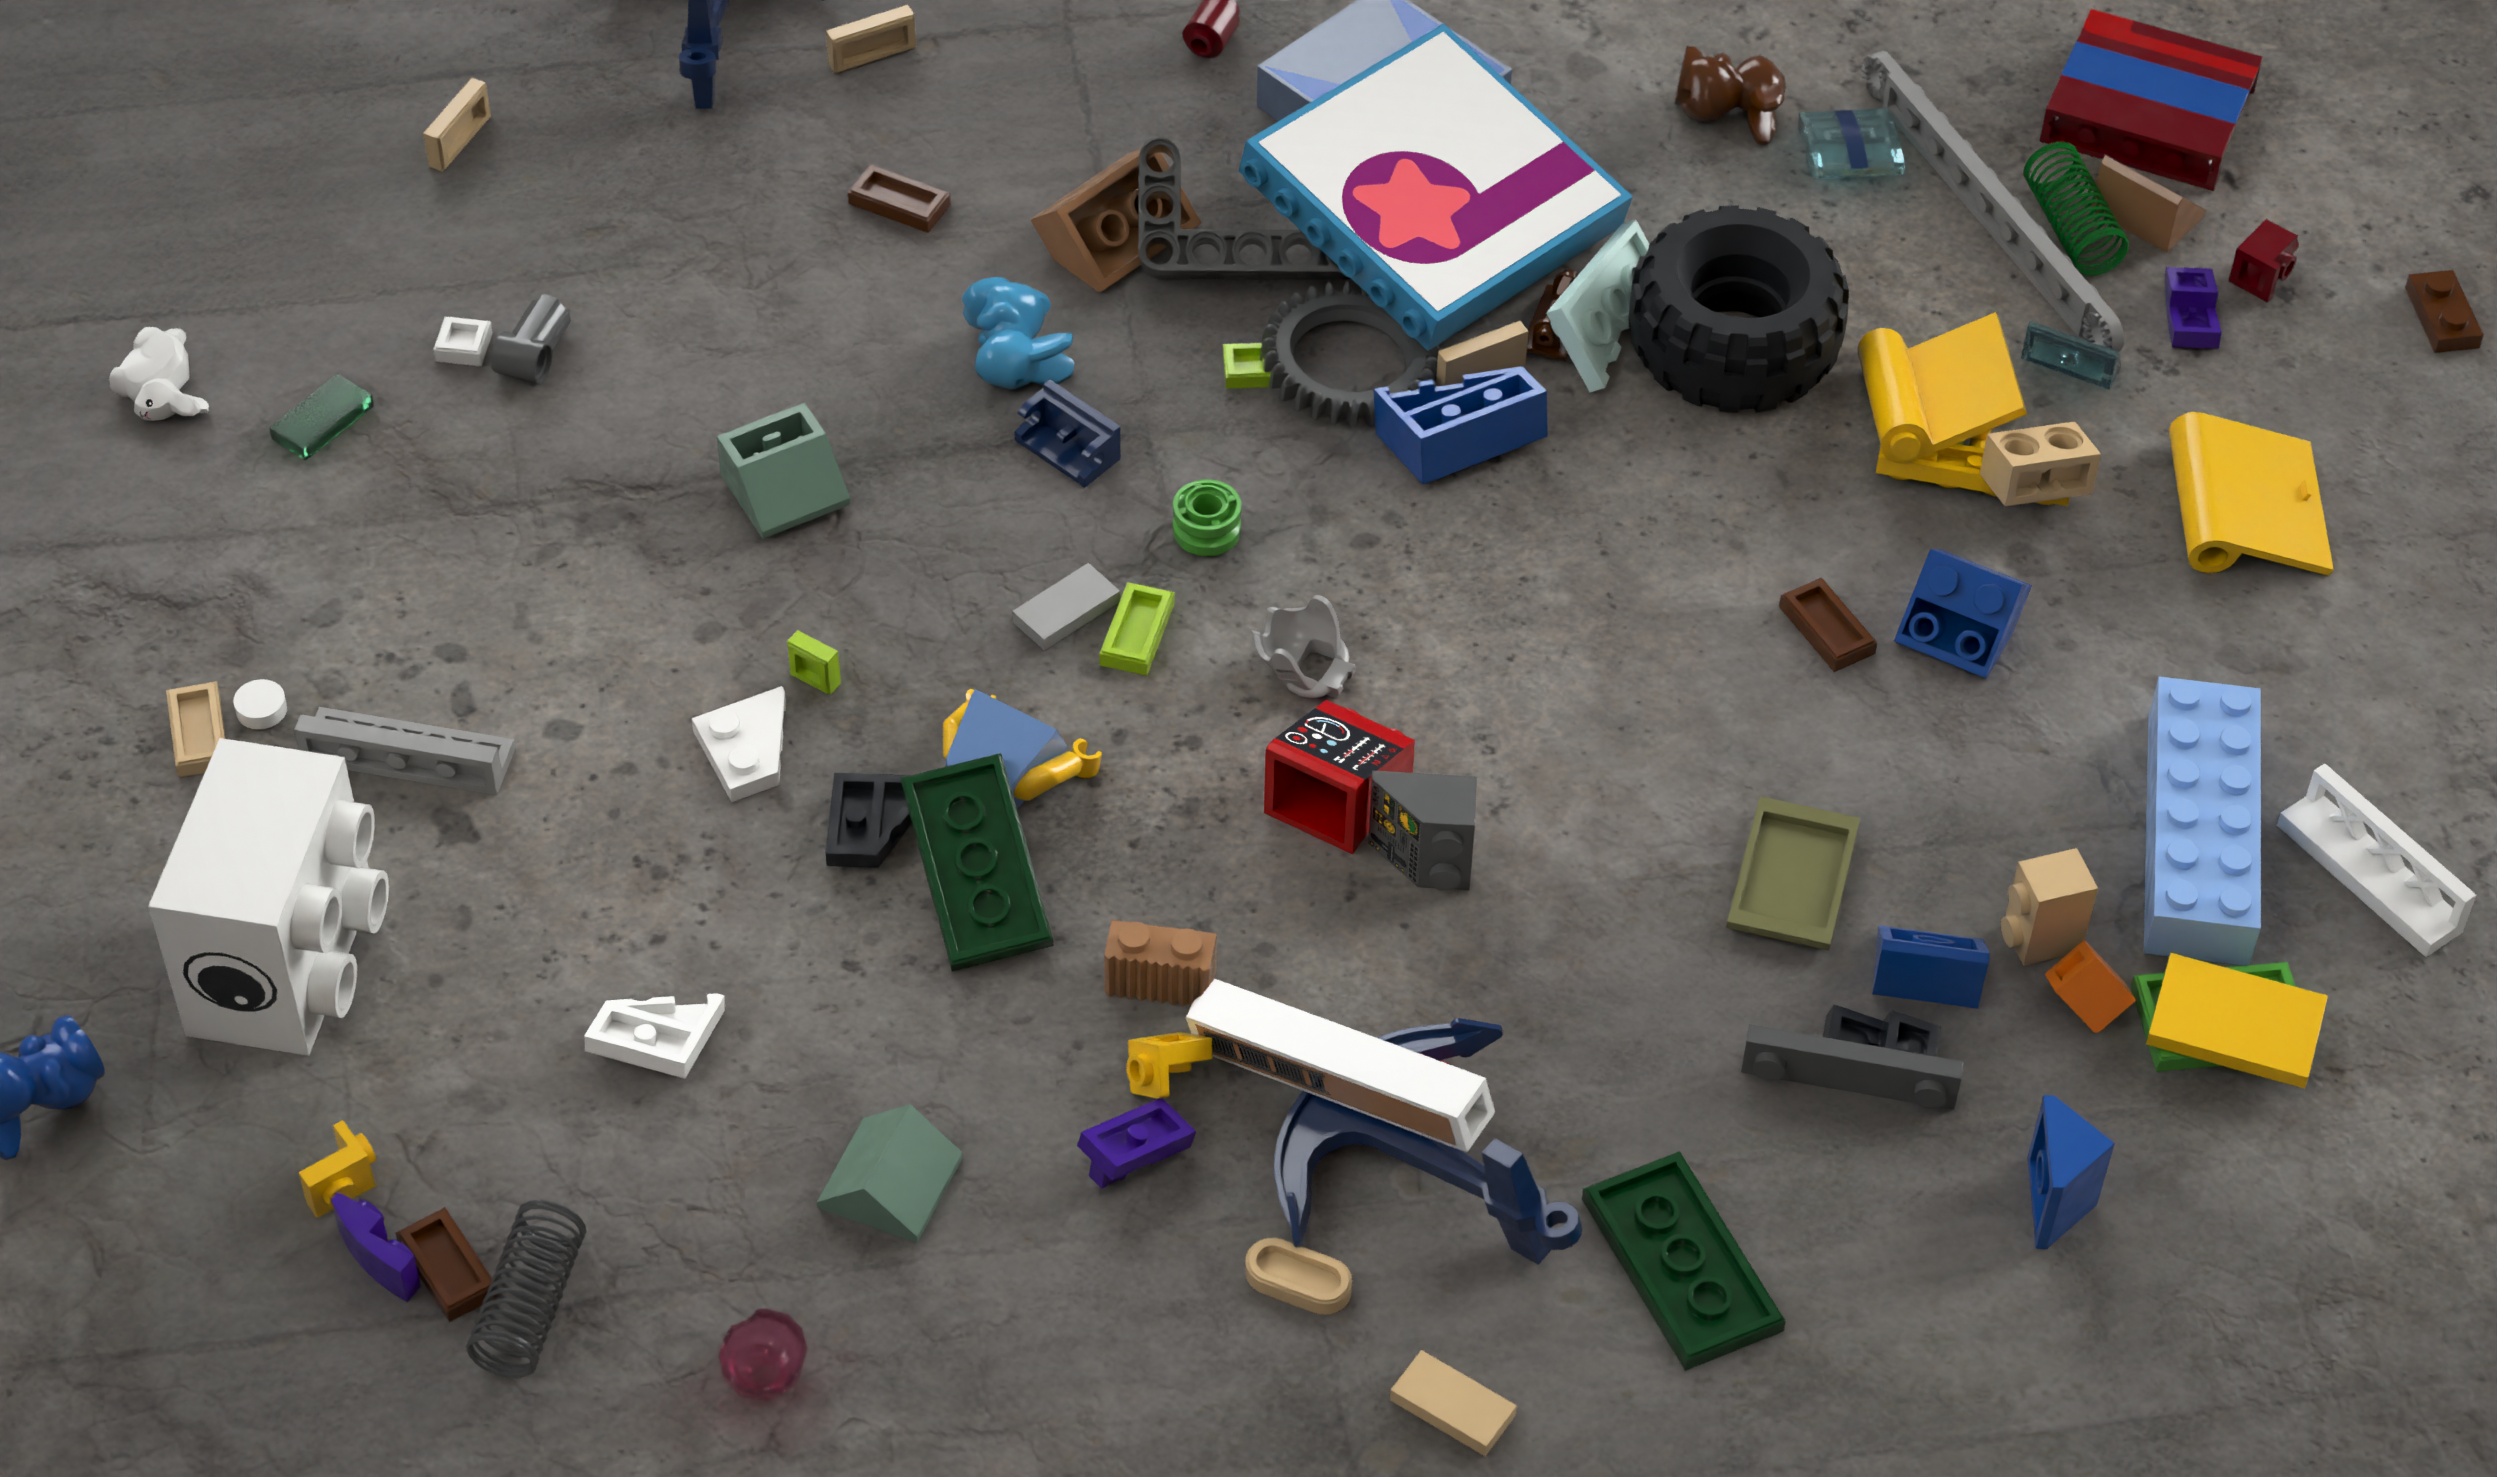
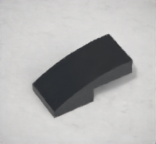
(1895, 1032)

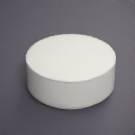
(260, 704)

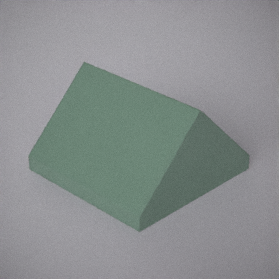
(892, 1173)

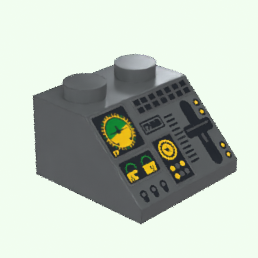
(1425, 826)

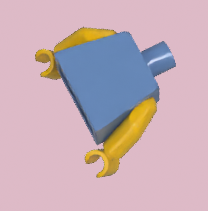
(1030, 749)

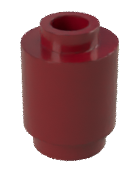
(1211, 27)

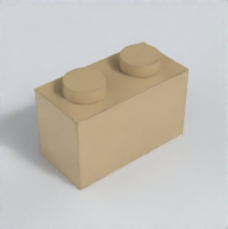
(2049, 906)

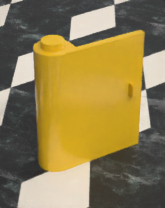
(1939, 388)
(2247, 495)

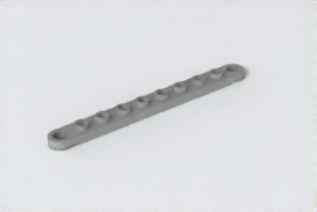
(1992, 203)

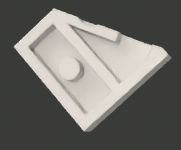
(745, 742)
(654, 1032)

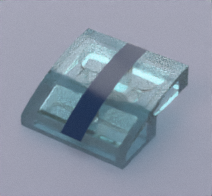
(1851, 143)

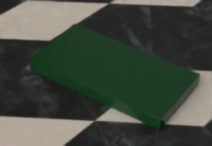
(976, 862)
(1683, 1260)

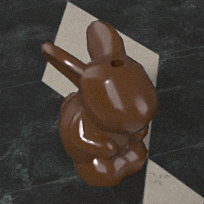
(1713, 87)

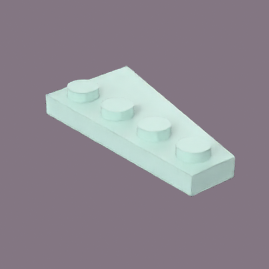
(1597, 305)

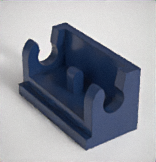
(1069, 434)

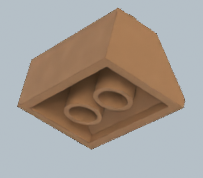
(1098, 223)

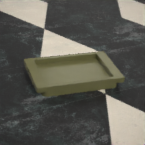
(1793, 873)

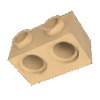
(2040, 463)

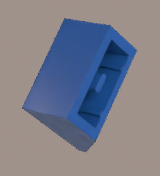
(1962, 612)

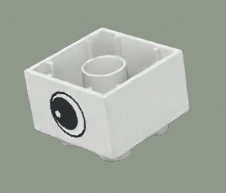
(268, 897)

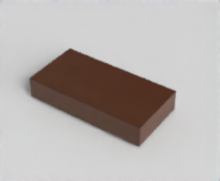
(899, 198)
(1828, 624)
(447, 1264)

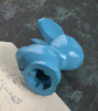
(1010, 321)

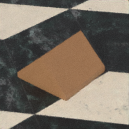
(2145, 205)

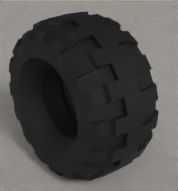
(1747, 266)

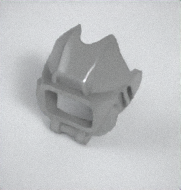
(1294, 635)

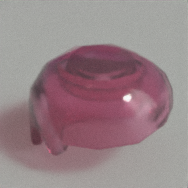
(763, 1355)

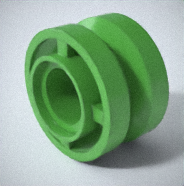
(1207, 517)

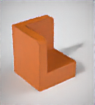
(2090, 987)

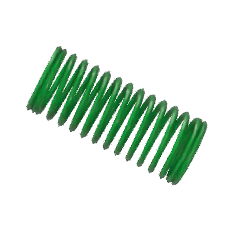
(2058, 185)

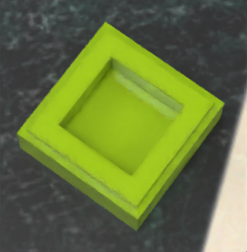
(1244, 366)
(813, 662)

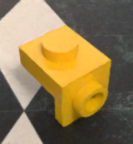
(342, 1172)

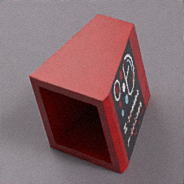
(1323, 772)

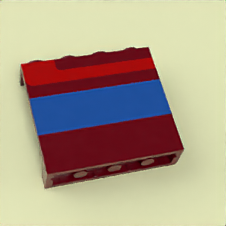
(2150, 98)

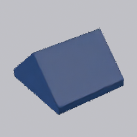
(1930, 966)
(2065, 1169)

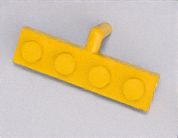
(1949, 468)

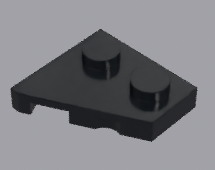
(865, 819)

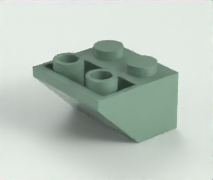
(782, 470)

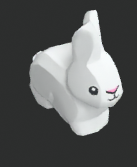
(155, 374)

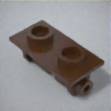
(1541, 335)

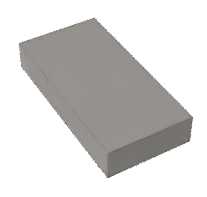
(1066, 606)

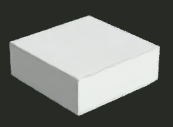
(463, 341)

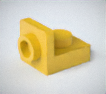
(1158, 1055)

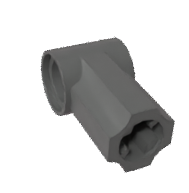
(530, 346)

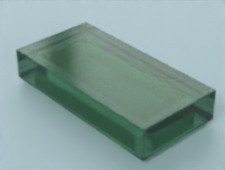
(321, 416)

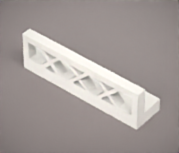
(2375, 868)

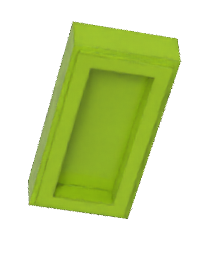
(1137, 629)

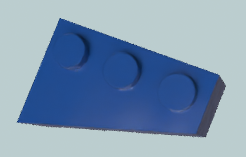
(1461, 423)

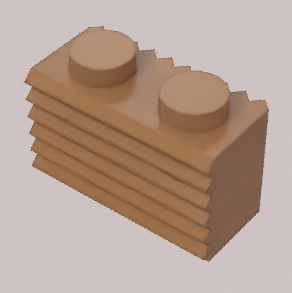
(1158, 962)

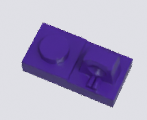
(1134, 1141)

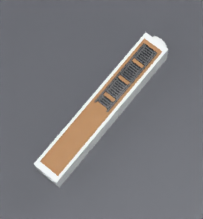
(1343, 1065)

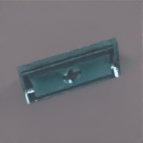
(2071, 355)

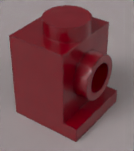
(2264, 259)

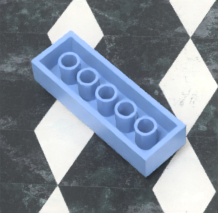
(2203, 821)

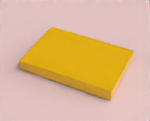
(2237, 1020)

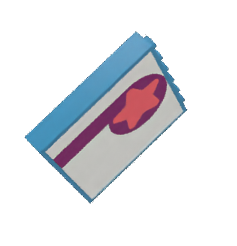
(1434, 185)

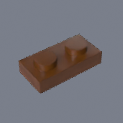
(2444, 311)

